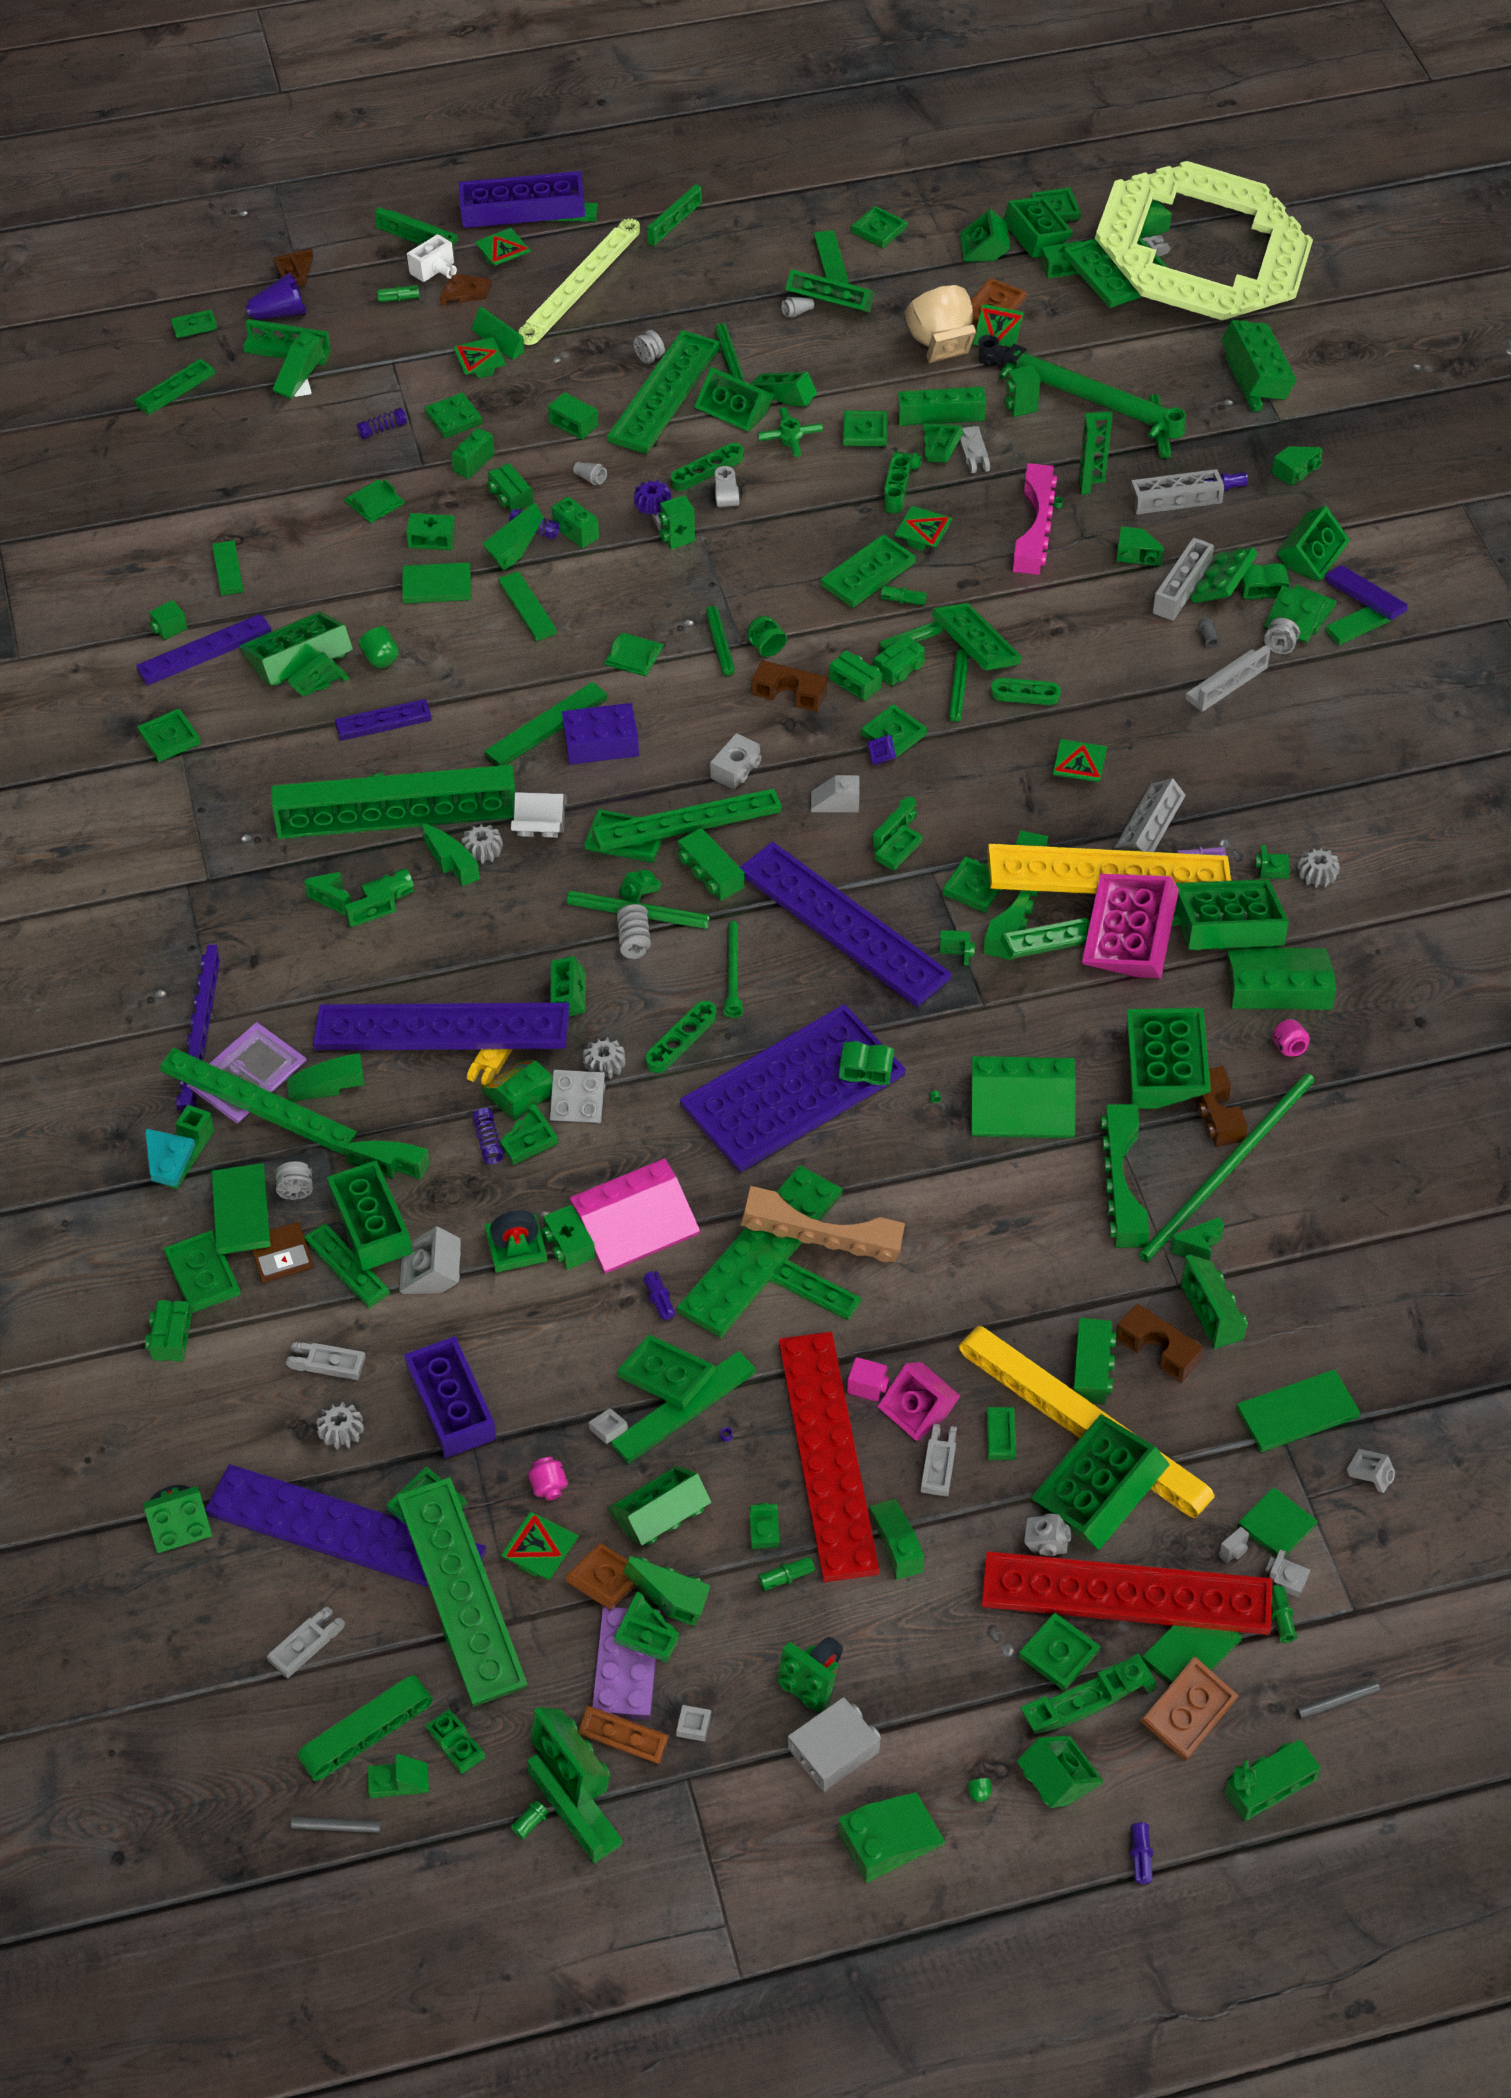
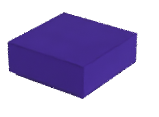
(881, 750)

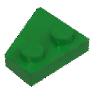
(317, 675)
(646, 1631)

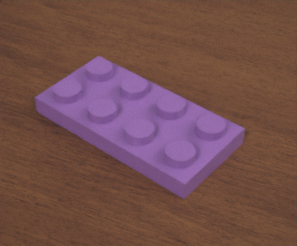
(622, 1675)

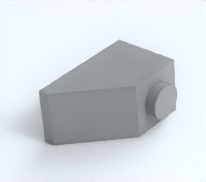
(837, 795)

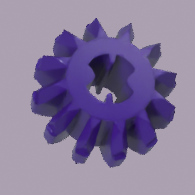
(650, 495)

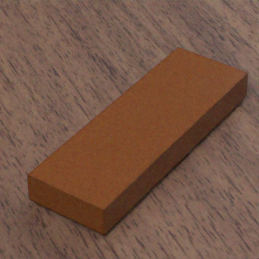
(623, 1734)

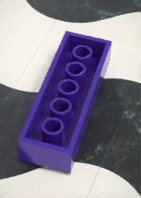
(521, 199)

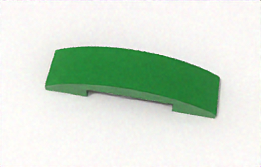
(1075, 1704)

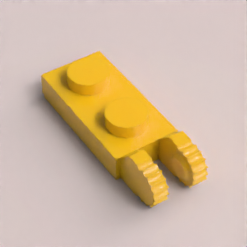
(491, 1061)

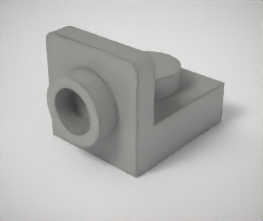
(1373, 1468)
(1287, 1574)

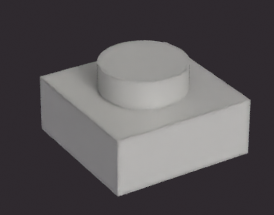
(608, 1426)
(1234, 1546)
(693, 1723)

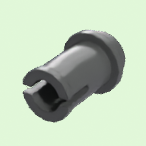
(1207, 628)

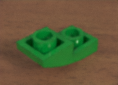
(455, 1741)

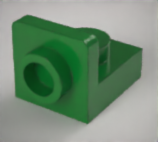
(1272, 865)
(764, 1526)
(1135, 1674)

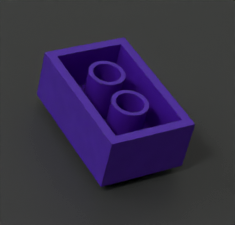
(600, 733)

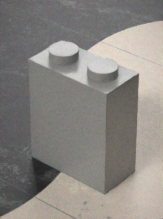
(834, 1743)

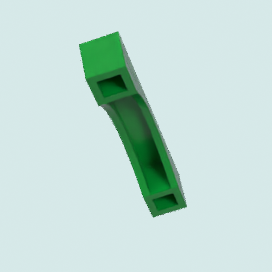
(1015, 916)
(1130, 1219)

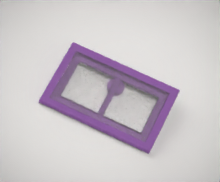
(256, 1058)

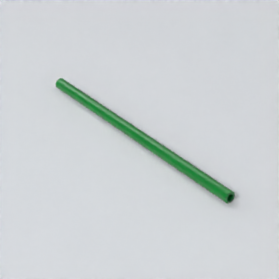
(1226, 1168)

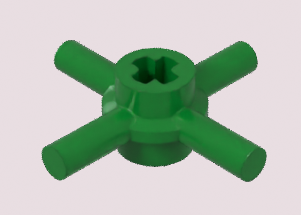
(790, 432)

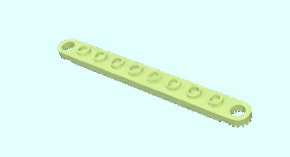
(579, 281)

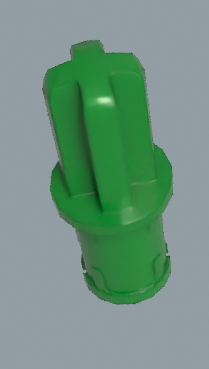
(398, 293)
(903, 595)
(785, 1573)
(1283, 1615)

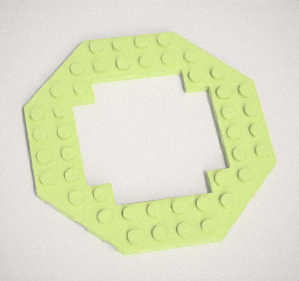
(1280, 268)

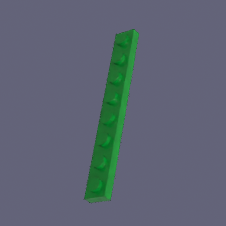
(686, 820)
(257, 1100)

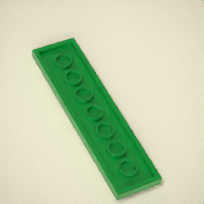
(663, 392)
(754, 1258)
(461, 1592)

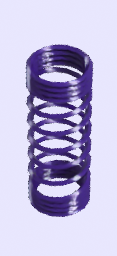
(365, 430)
(550, 531)
(487, 1149)

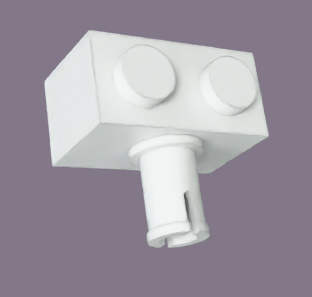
(431, 258)

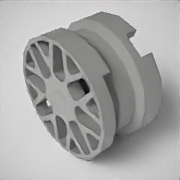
(650, 346)
(1281, 636)
(293, 1178)

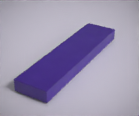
(1366, 592)
(383, 719)

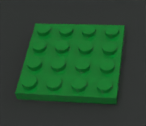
(1102, 273)

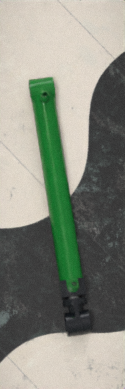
(1169, 420)

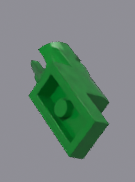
(379, 897)

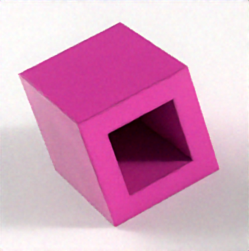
(868, 1379)

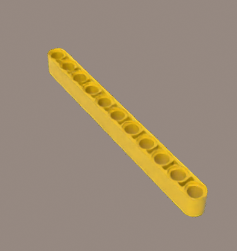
(1071, 1410)

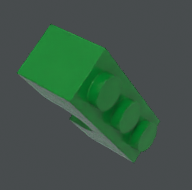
(197, 1125)

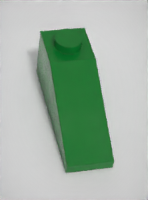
(299, 363)
(788, 387)
(512, 540)
(898, 1539)

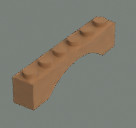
(770, 1213)

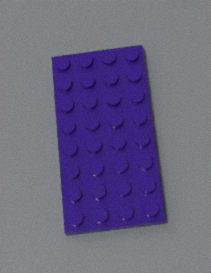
(783, 1090)

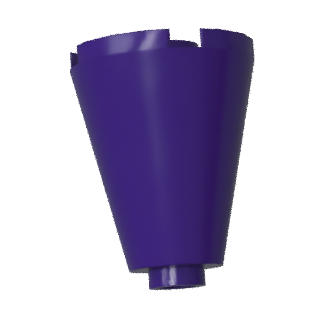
(277, 300)

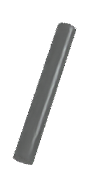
(1337, 1699)
(336, 1824)

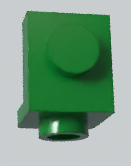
(637, 884)
(957, 943)

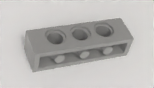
(1182, 579)

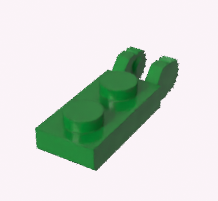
(902, 816)

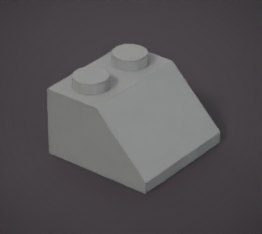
(432, 1265)

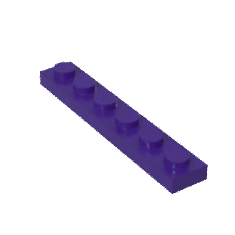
(202, 649)

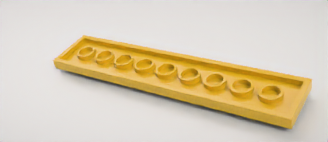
(1080, 869)

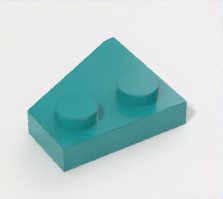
(167, 1156)

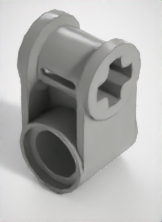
(726, 488)

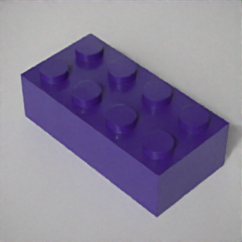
(450, 1397)

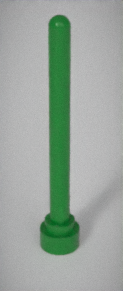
(733, 1005)

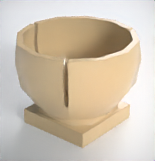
(942, 322)

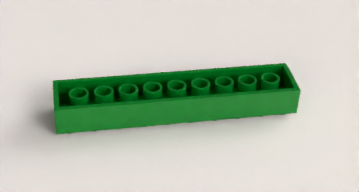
(393, 801)

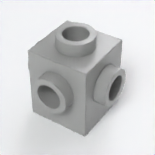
(1047, 1535)

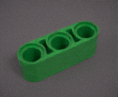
(897, 483)

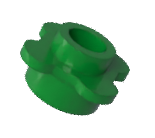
(1244, 1777)

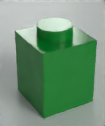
(167, 620)

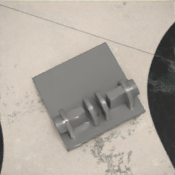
(577, 1096)

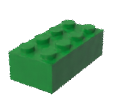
(1258, 360)
(369, 1215)

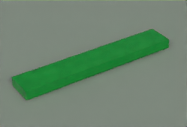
(543, 725)
(670, 1417)

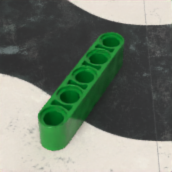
(364, 1727)

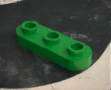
(1025, 691)

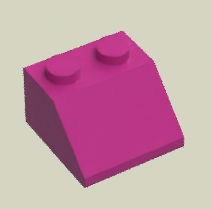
(918, 1400)

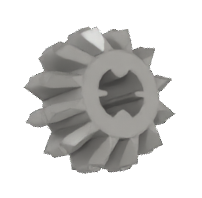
(483, 843)
(1318, 867)
(604, 1057)
(340, 1425)

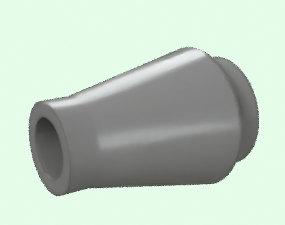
(795, 306)
(591, 472)

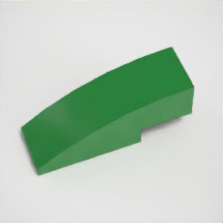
(450, 855)
(326, 1078)
(391, 1157)

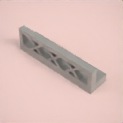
(1179, 495)
(1229, 678)
(1152, 817)

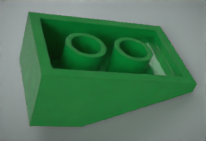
(888, 1834)

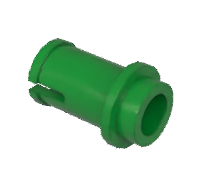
(916, 460)
(529, 1819)

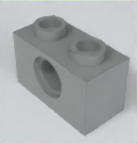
(735, 761)

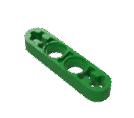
(685, 477)
(683, 1038)

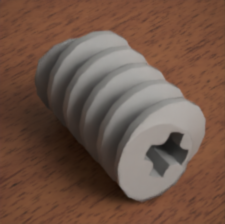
(633, 931)

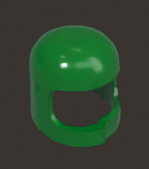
(766, 636)
(379, 647)

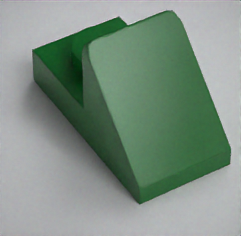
(328, 891)
(1198, 1239)
(397, 1779)

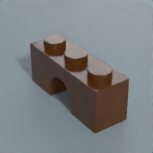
(774, 678)
(1222, 1123)
(1144, 1328)

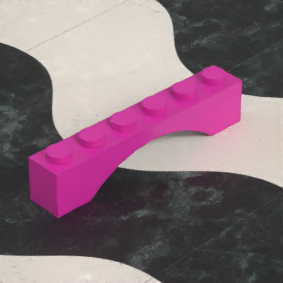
(1030, 547)

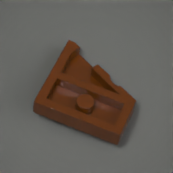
(295, 263)
(465, 289)

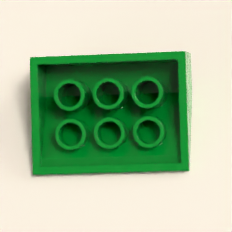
(295, 645)
(1231, 914)
(1281, 978)
(1166, 1056)
(1022, 1097)
(1101, 1480)

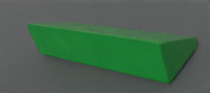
(507, 339)

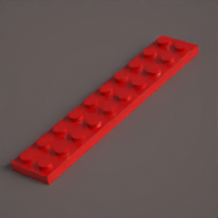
(828, 1457)
(1127, 1593)

